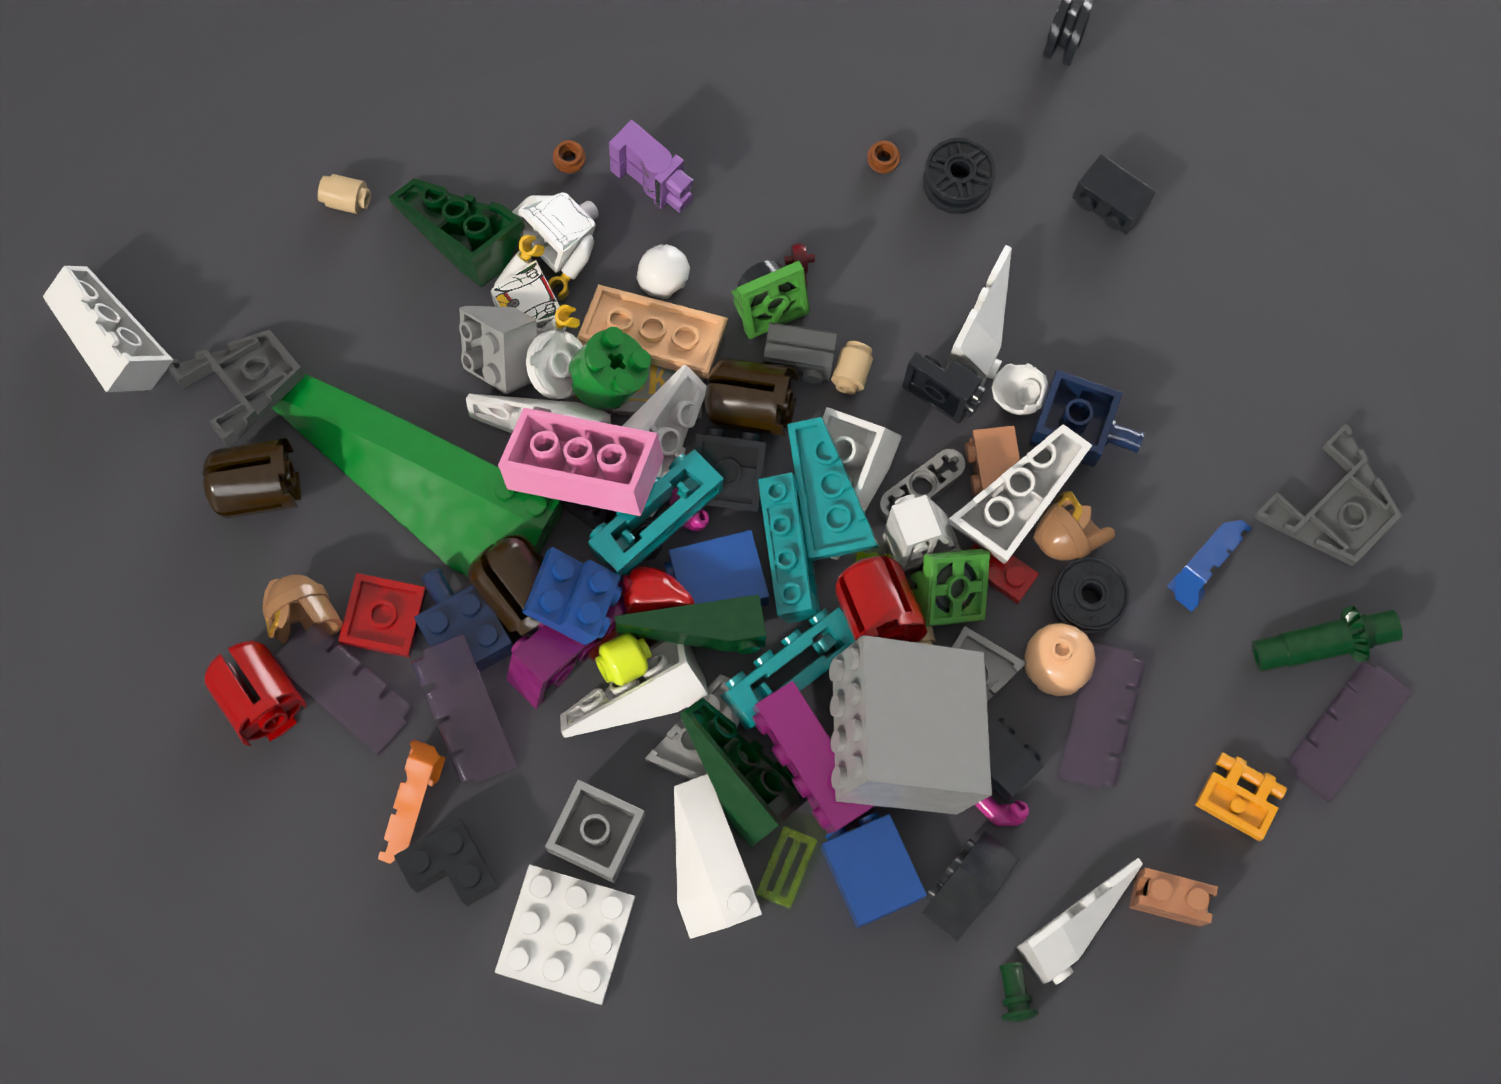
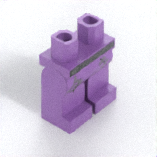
(651, 165)

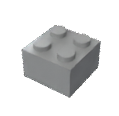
(595, 831)

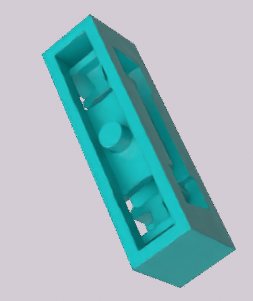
(698, 477)
(790, 568)
(835, 633)

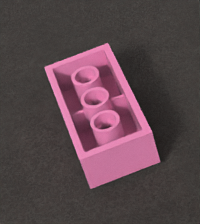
(581, 461)

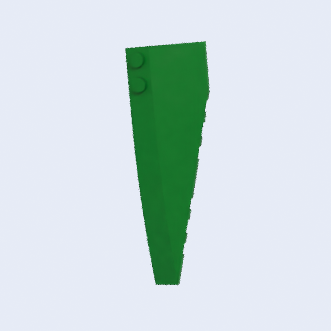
(426, 483)

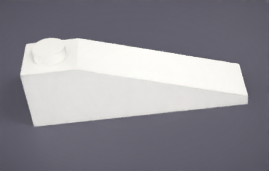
(983, 329)
(505, 411)
(671, 414)
(864, 450)
(667, 687)
(710, 871)
(1067, 936)

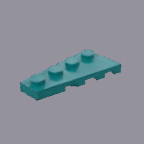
(828, 503)

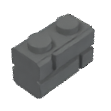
(801, 348)

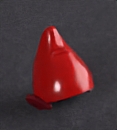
(651, 590)

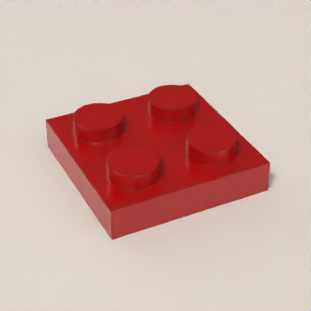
(382, 615)

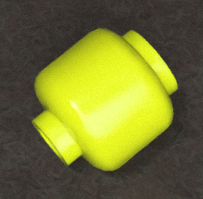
(623, 659)

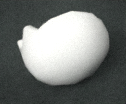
(662, 271)
(1020, 389)

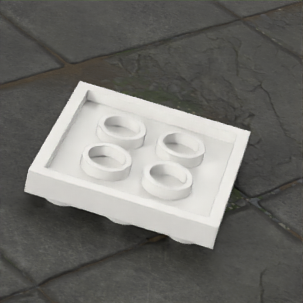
(565, 934)

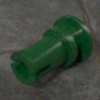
(1016, 994)

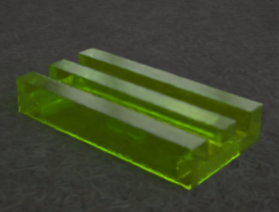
(775, 896)

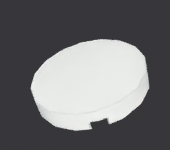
(549, 363)

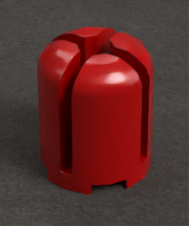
(880, 601)
(279, 698)

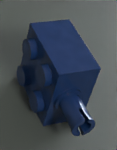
(1088, 412)
(466, 615)

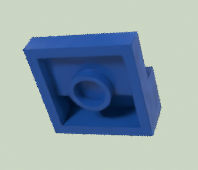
(573, 596)

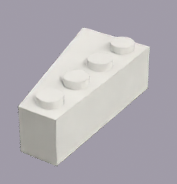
(105, 332)
(1015, 501)

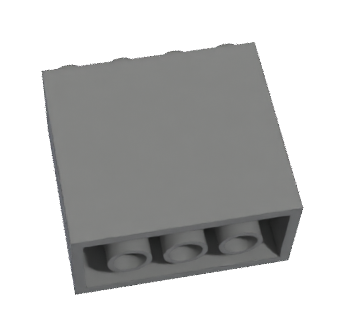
(910, 726)

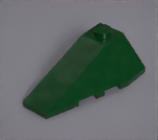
(467, 232)
(715, 625)
(748, 784)

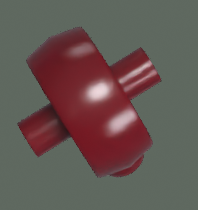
(799, 253)

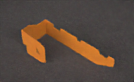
(422, 769)

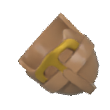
(1071, 532)
(294, 601)

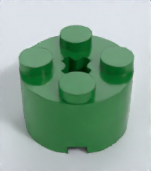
(609, 369)

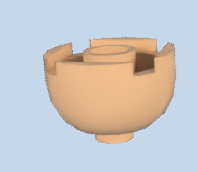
(1059, 659)

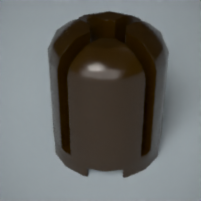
(750, 396)
(251, 479)
(504, 580)

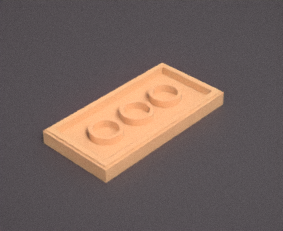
(665, 330)

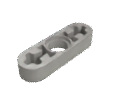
(935, 463)

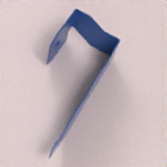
(1190, 581)

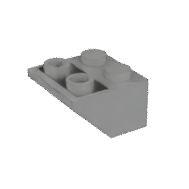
(497, 345)

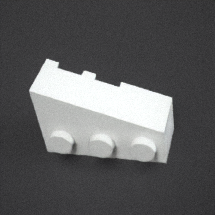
(917, 529)

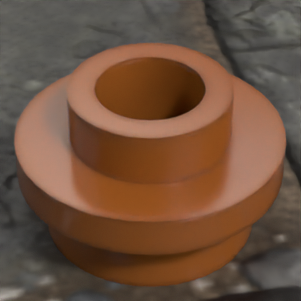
(565, 149)
(887, 149)

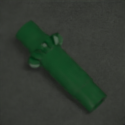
(1350, 635)

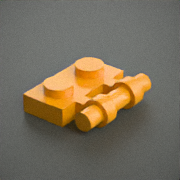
(1237, 805)

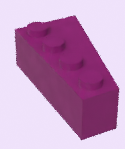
(550, 658)
(807, 753)

